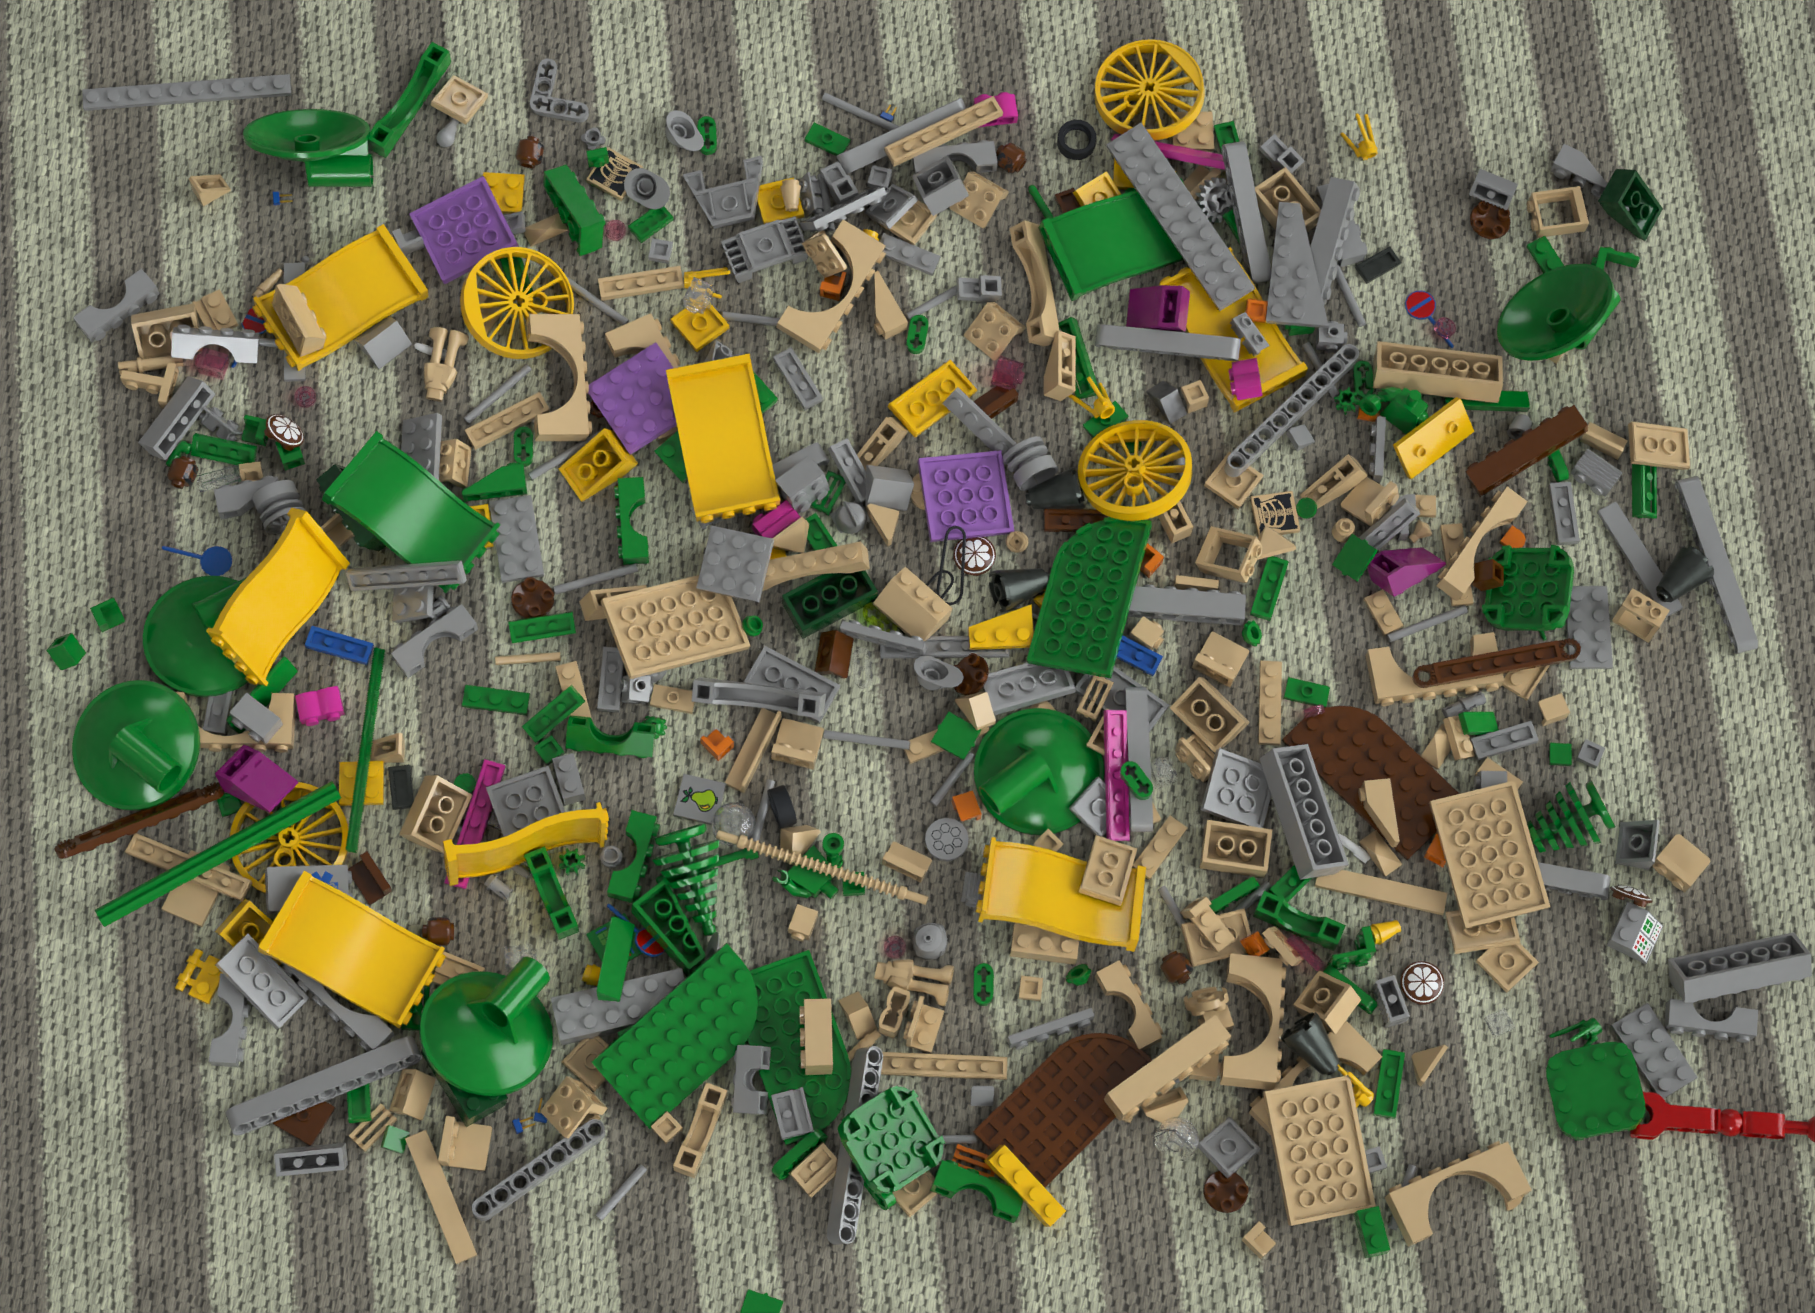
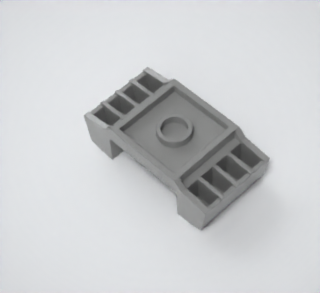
(764, 247)

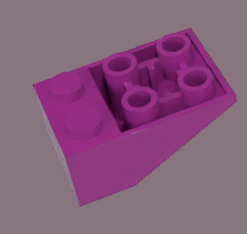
(1158, 308)
(1402, 568)
(255, 779)

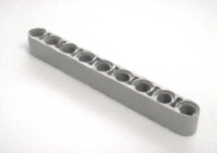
(1288, 418)
(1723, 581)
(323, 1085)
(845, 1176)

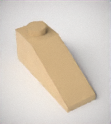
(888, 315)
(1061, 367)
(882, 442)
(1336, 481)
(591, 602)
(568, 675)
(1380, 806)

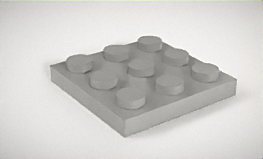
(735, 563)
(1237, 790)
(525, 800)

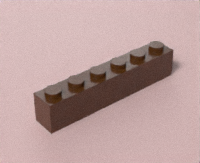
(1526, 450)

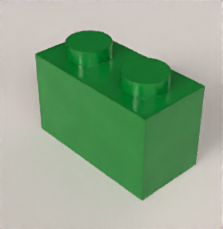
(1371, 1232)

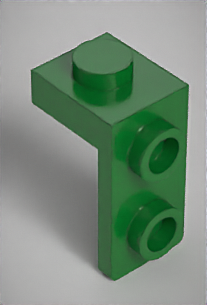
(1609, 254)

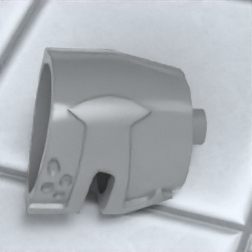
(929, 941)

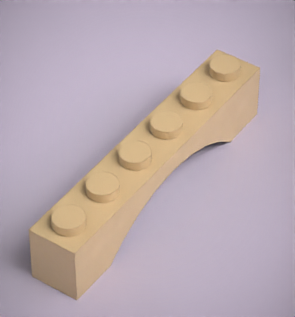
(1031, 250)
(837, 559)
(1460, 573)

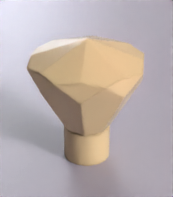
(1420, 531)

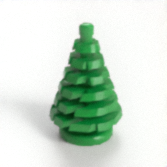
(1583, 813)
(690, 867)

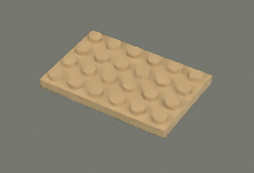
(673, 626)
(1489, 854)
(1319, 1150)

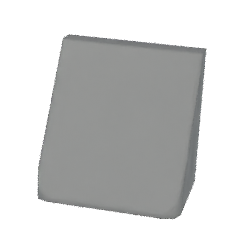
(1300, 437)
(982, 1095)

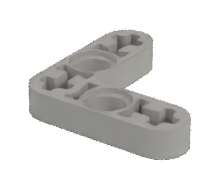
(545, 97)

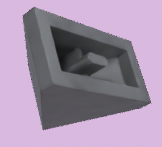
(1167, 401)

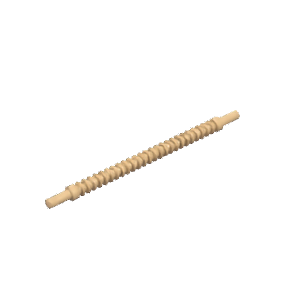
(743, 842)

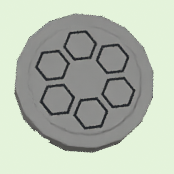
(946, 839)

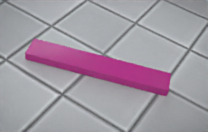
(1189, 155)
(1116, 790)
(479, 809)

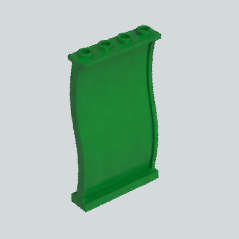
(1106, 243)
(409, 508)

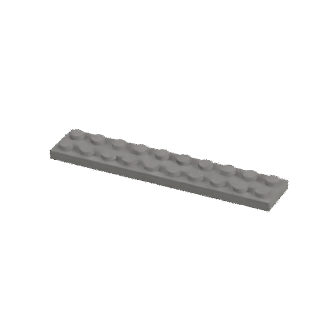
(1180, 217)
(422, 443)

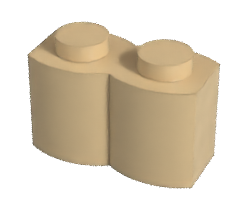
(896, 1008)

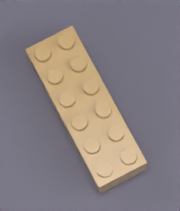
(1438, 371)
(1168, 1067)

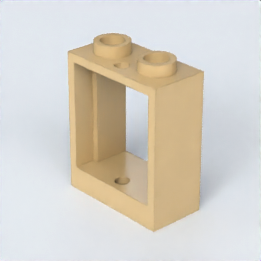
(1577, 205)
(1211, 548)
(1650, 616)

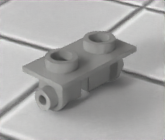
(810, 188)
(1244, 327)
(214, 419)

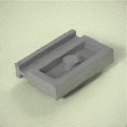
(792, 1113)

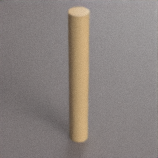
(527, 658)

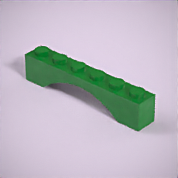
(426, 76)

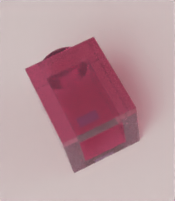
(212, 363)
(1008, 373)

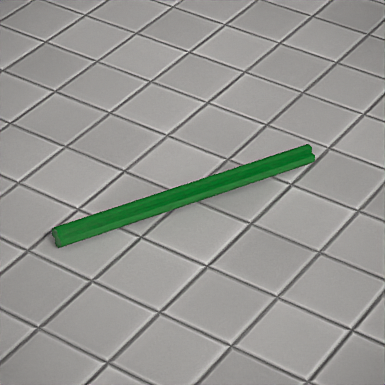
(217, 854)

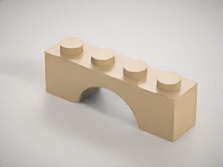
(1116, 981)
(701, 1130)

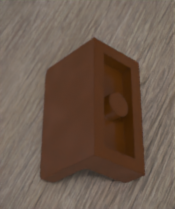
(996, 400)
(834, 654)
(369, 879)

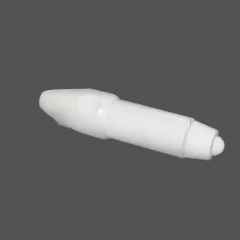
(428, 350)
(1358, 851)

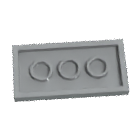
(838, 212)
(518, 539)
(1590, 626)
(779, 671)
(1026, 686)
(1115, 698)
(262, 981)
(1654, 1051)

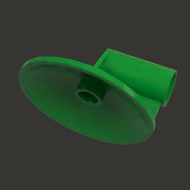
(326, 140)
(1557, 312)
(178, 642)
(136, 745)
(1035, 769)
(489, 1029)

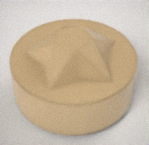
(1017, 541)

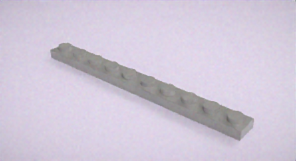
(186, 92)

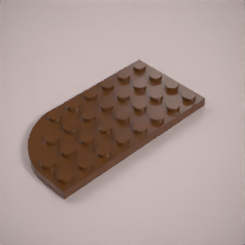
(1360, 747)
(1062, 1103)

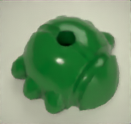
(1250, 629)
(660, 727)
(1078, 975)

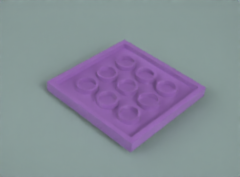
(463, 229)
(636, 398)
(967, 494)

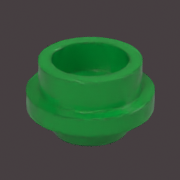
(752, 625)

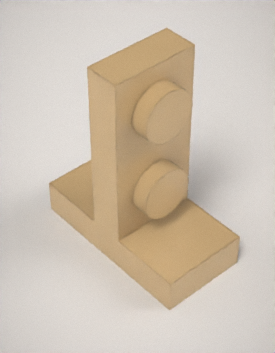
(153, 383)
(1208, 923)

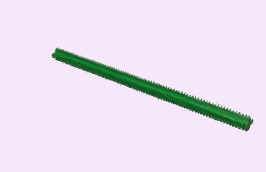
(365, 749)

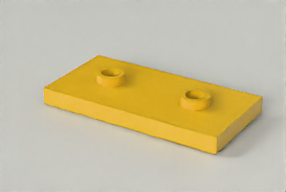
(922, 403)
(1433, 438)

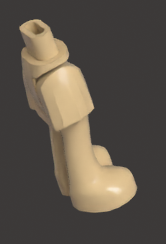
(440, 376)
(901, 973)

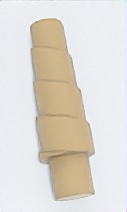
(268, 284)
(867, 1041)

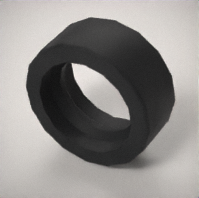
(1076, 154)
(782, 806)

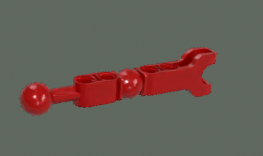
(1712, 1121)

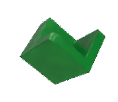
(254, 430)
(290, 458)
(107, 614)
(66, 651)

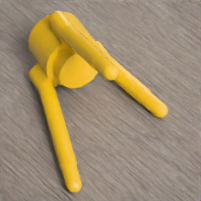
(1367, 147)
(688, 276)
(1102, 405)
(1362, 1095)

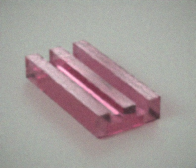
(1310, 956)

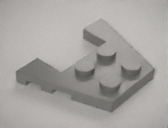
(729, 202)

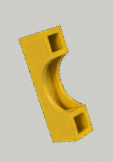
(1034, 1194)

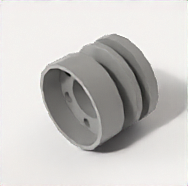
(1028, 461)
(274, 503)

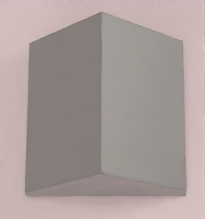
(383, 341)
(888, 487)
(1637, 843)

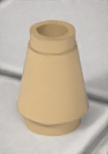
(791, 193)

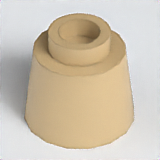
(1343, 529)

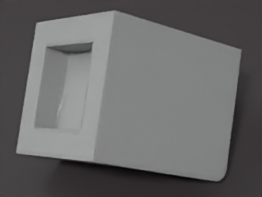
(408, 242)

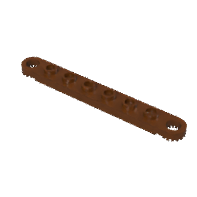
(1496, 663)
(134, 822)

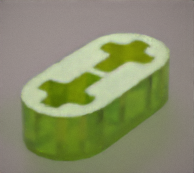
(872, 620)

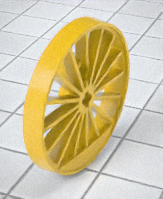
(1149, 90)
(471, 308)
(1135, 469)
(286, 849)

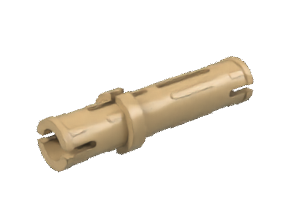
(148, 364)

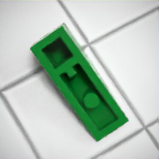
(502, 482)

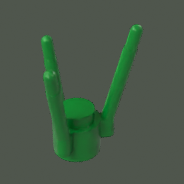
(1587, 1030)

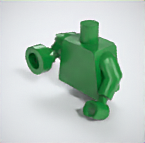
(1404, 410)
(805, 882)

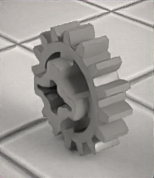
(1214, 199)

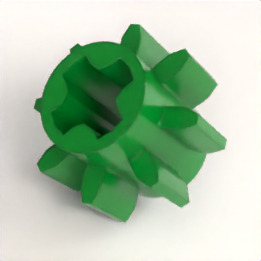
(1349, 396)
(569, 856)

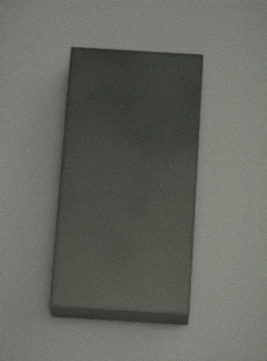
(1378, 265)
(401, 786)

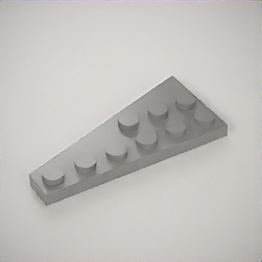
(1294, 282)

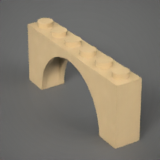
(816, 327)
(564, 335)
(635, 338)
(1393, 684)
(281, 705)
(1264, 979)
(1350, 1049)
(1494, 1166)

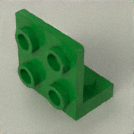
(1364, 951)

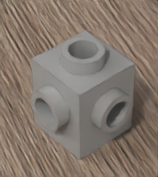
(1331, 338)
(636, 690)

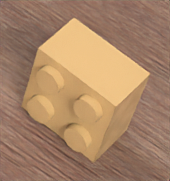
(1329, 999)

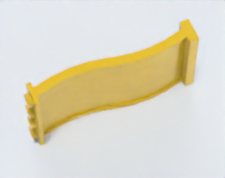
(348, 293)
(1276, 363)
(723, 438)
(278, 597)
(509, 851)
(1043, 891)
(352, 950)

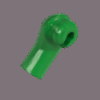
(182, 447)

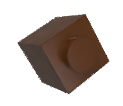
(1488, 575)

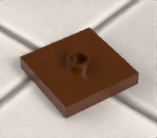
(308, 1123)

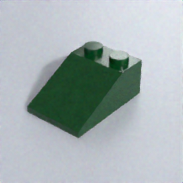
(1630, 202)

